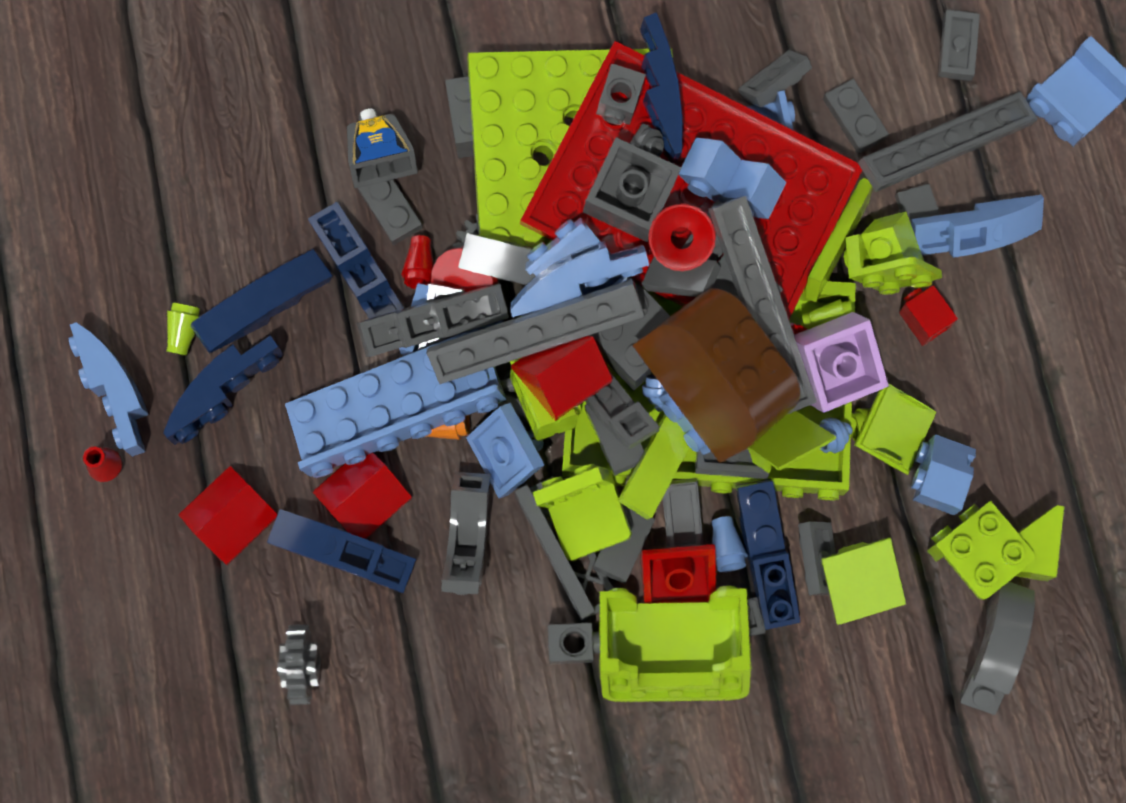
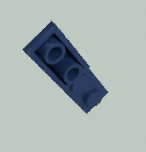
(206, 395)
(341, 550)
(767, 553)

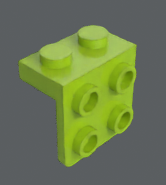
(886, 276)
(585, 511)
(983, 550)

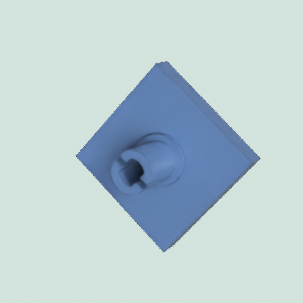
(506, 450)

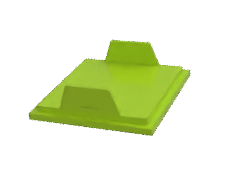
(895, 428)
(789, 442)
(863, 580)

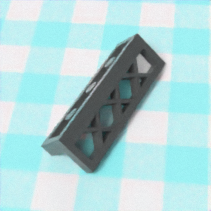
(556, 556)

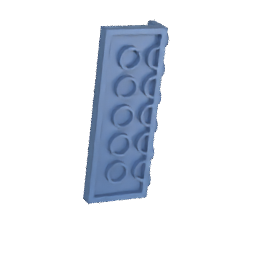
(383, 409)

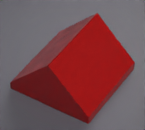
(564, 375)
(362, 496)
(228, 515)
(678, 574)

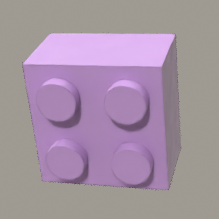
(841, 361)

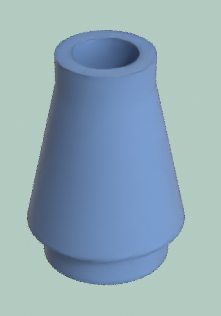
(729, 549)

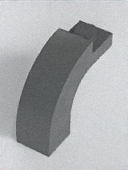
(467, 533)
(1002, 649)

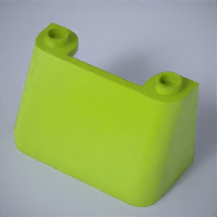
(674, 648)

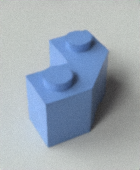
(722, 176)
(943, 474)

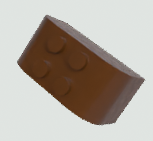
(721, 371)

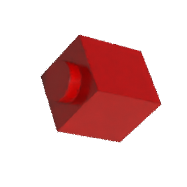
(927, 314)

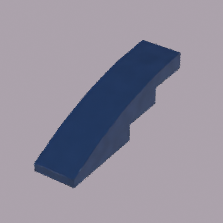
(663, 98)
(354, 261)
(260, 301)

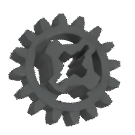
(299, 664)

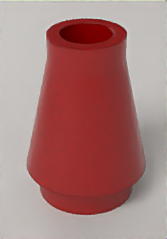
(418, 262)
(108, 466)

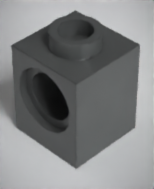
(624, 81)
(560, 655)

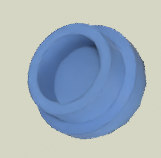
(653, 391)
(840, 430)

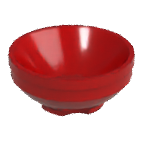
(682, 216)

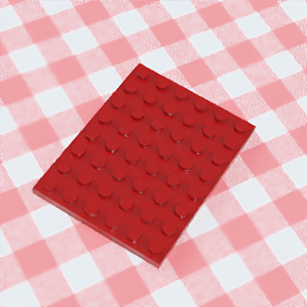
(792, 236)

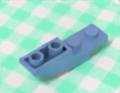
(980, 230)
(563, 278)
(108, 377)

